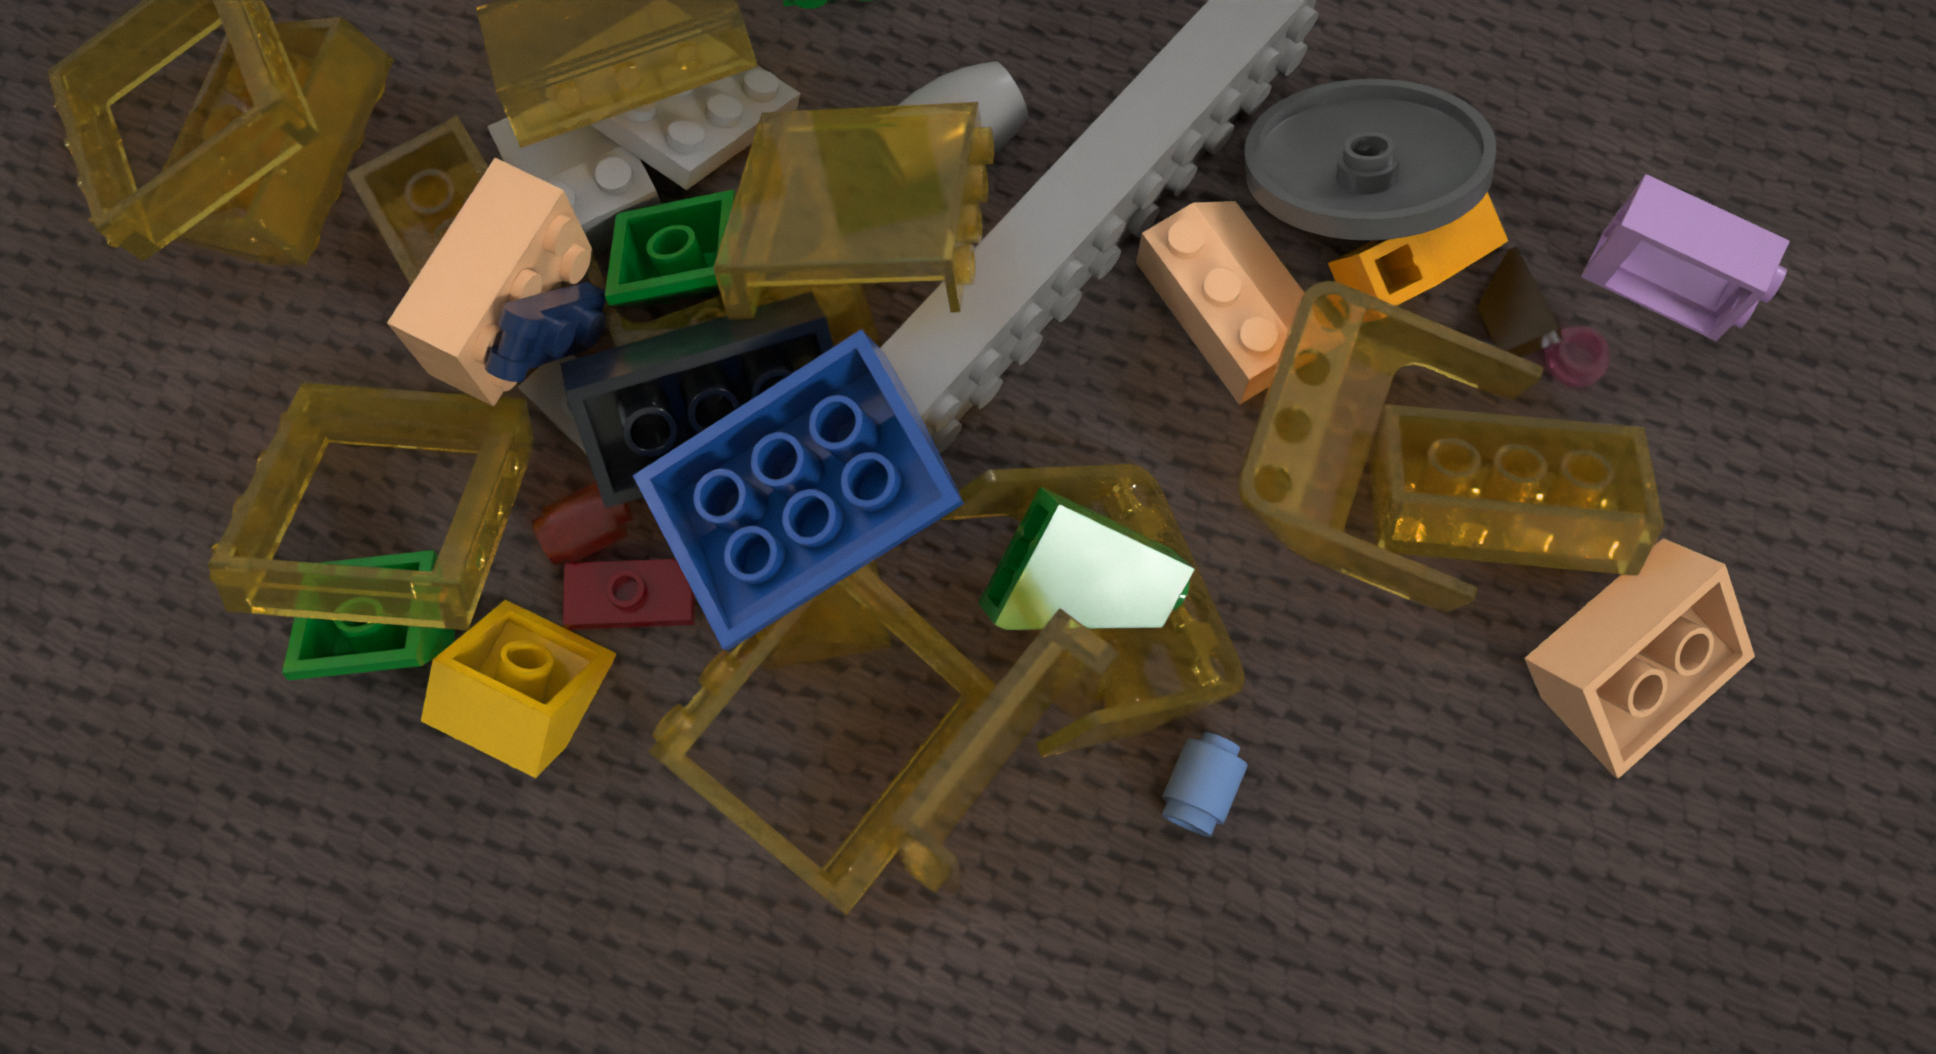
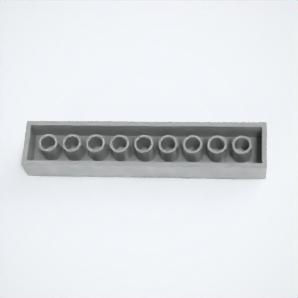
(1093, 202)

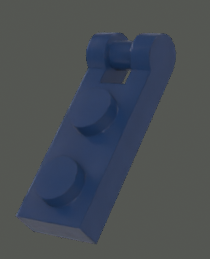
(546, 329)

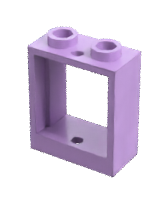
(1687, 259)

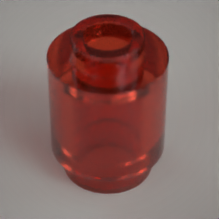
(580, 525)

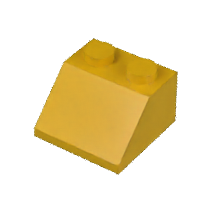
(515, 687)

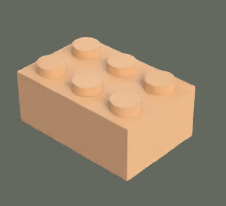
(503, 246)

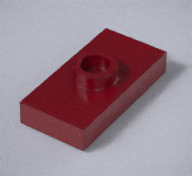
(626, 594)

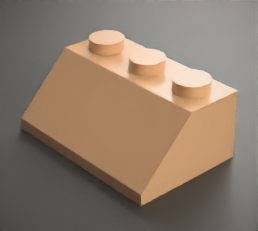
(1223, 290)
(1643, 654)

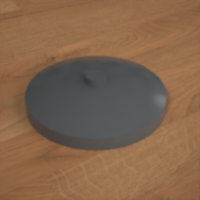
(1370, 159)

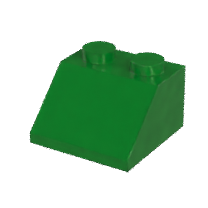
(667, 251)
(353, 647)

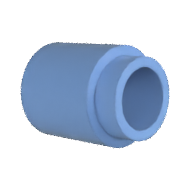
(1203, 783)

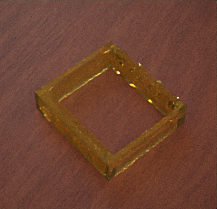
(212, 172)
(384, 418)
(874, 838)

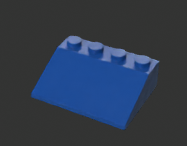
(798, 489)

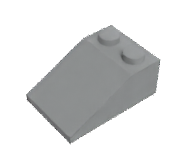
(591, 170)

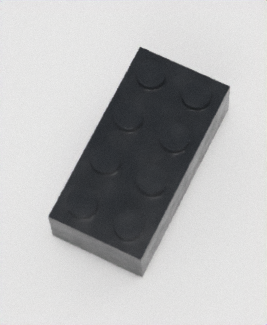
(671, 386)

